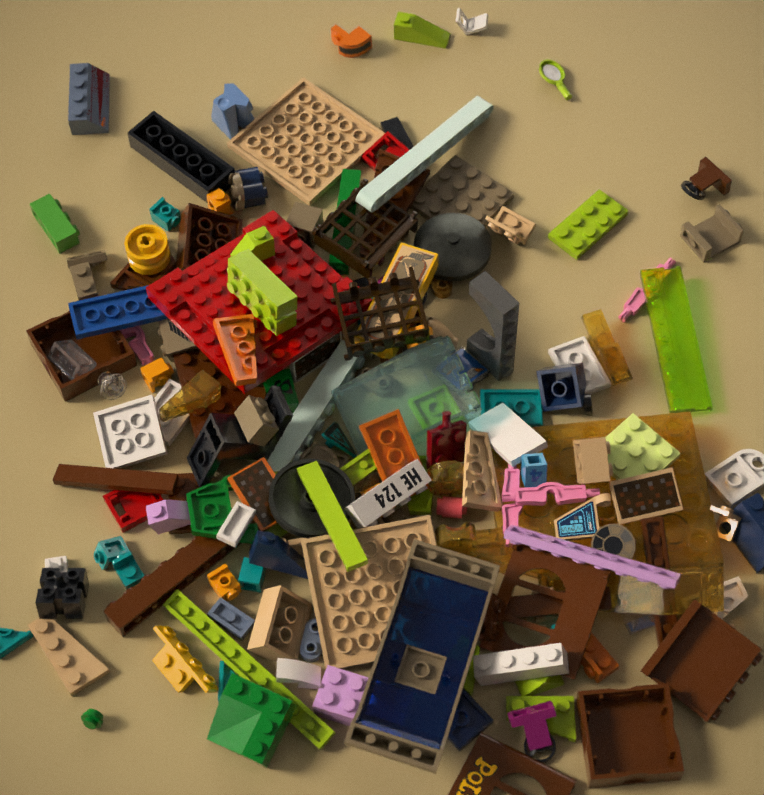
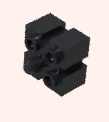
(62, 593)

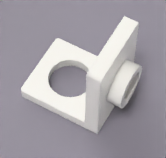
(473, 24)

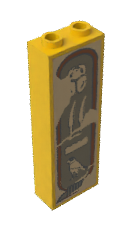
(424, 266)

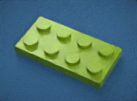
(587, 224)

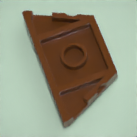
(129, 279)

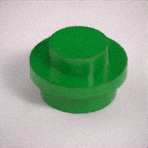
(92, 719)

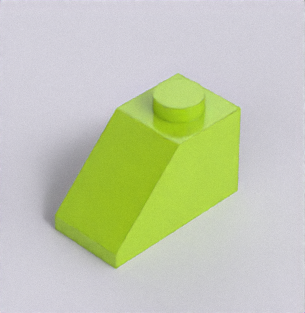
(258, 242)

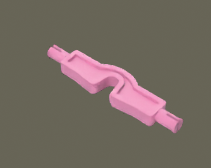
(637, 299)
(139, 344)
(562, 494)
(511, 511)

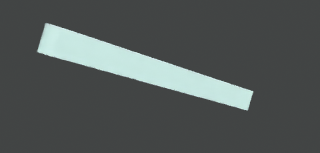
(424, 154)

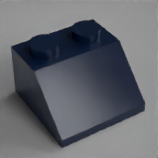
(562, 386)

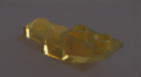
(605, 348)

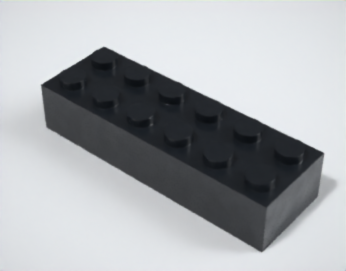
(180, 155)

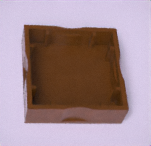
(108, 350)
(629, 736)

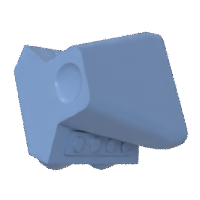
(231, 110)

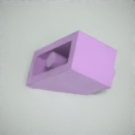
(167, 515)

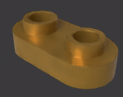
(441, 292)

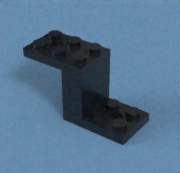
(224, 438)

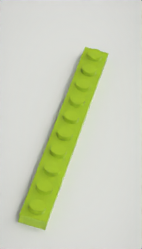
(245, 665)

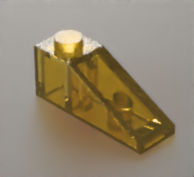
(194, 396)

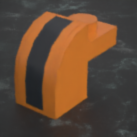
(351, 44)

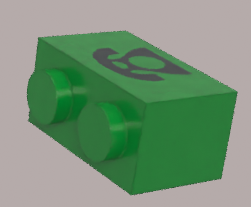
(285, 382)

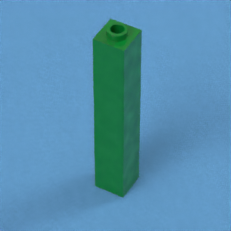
(349, 180)

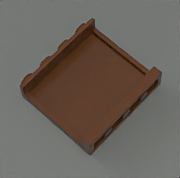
(703, 661)

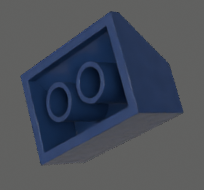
(750, 531)

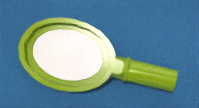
(554, 74)

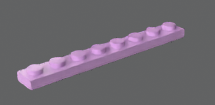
(600, 559)

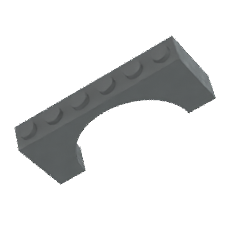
(502, 313)

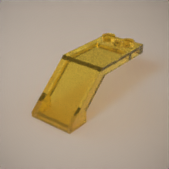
(697, 583)

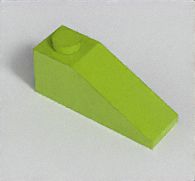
(418, 30)

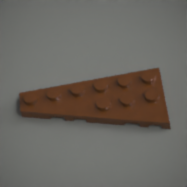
(402, 199)

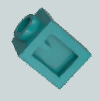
(108, 550)
(127, 569)

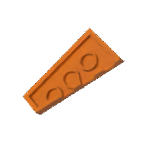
(238, 346)

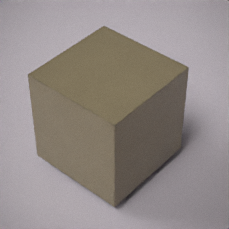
(304, 220)

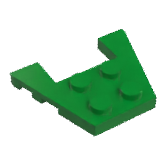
(210, 508)

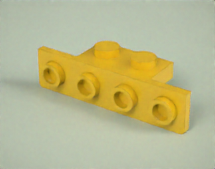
(179, 664)

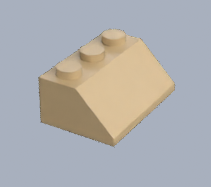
(279, 624)

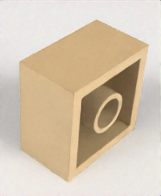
(592, 460)

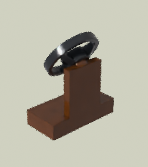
(707, 175)

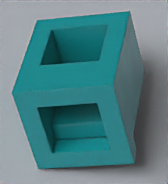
(165, 214)

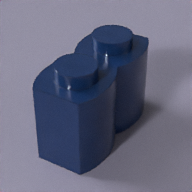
(253, 189)

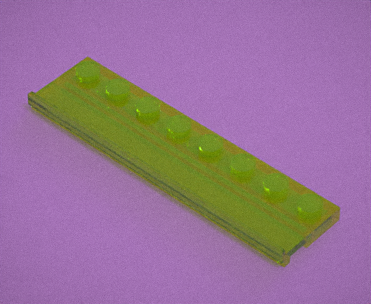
(675, 340)

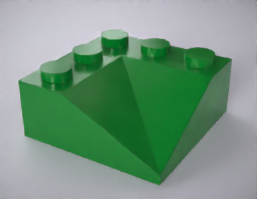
(250, 720)

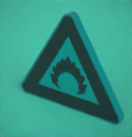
(335, 436)

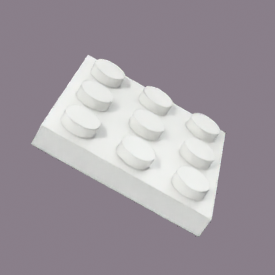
(130, 433)

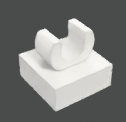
(57, 562)

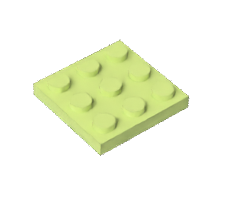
(638, 449)

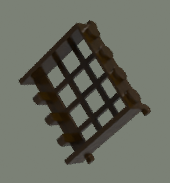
(377, 255)
(375, 290)

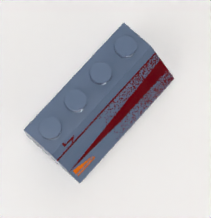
(88, 99)

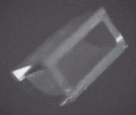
(70, 358)

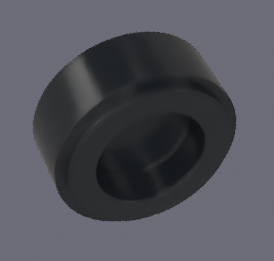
(587, 404)

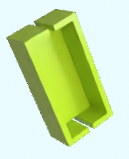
(262, 292)

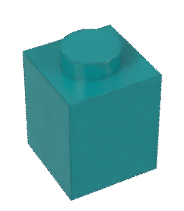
(251, 576)

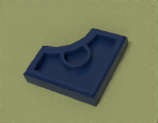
(468, 721)

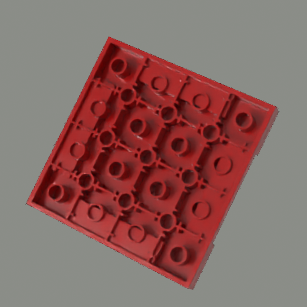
(201, 294)

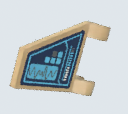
(582, 520)

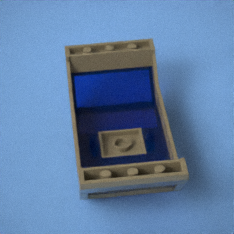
(423, 657)

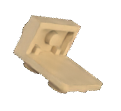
(512, 225)

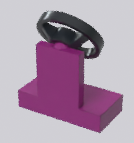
(535, 727)

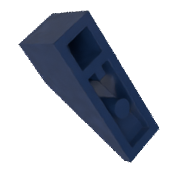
(274, 553)

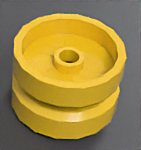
(147, 249)

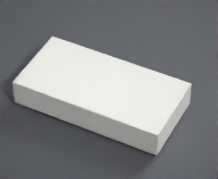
(236, 524)

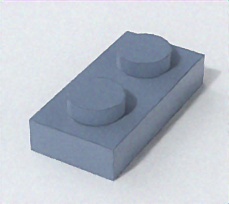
(231, 618)

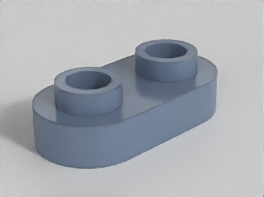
(310, 638)

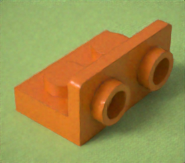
(597, 661)

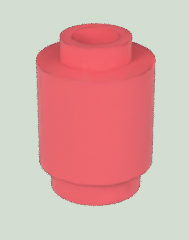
(450, 507)

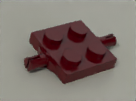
(446, 441)

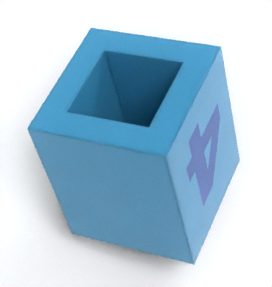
(533, 469)

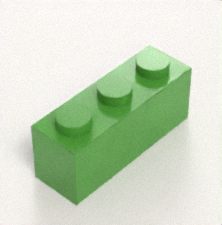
(55, 223)

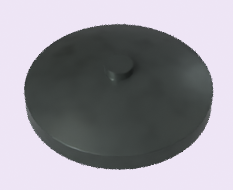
(460, 243)
(292, 504)

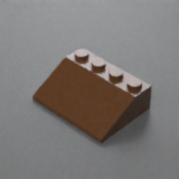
(203, 233)

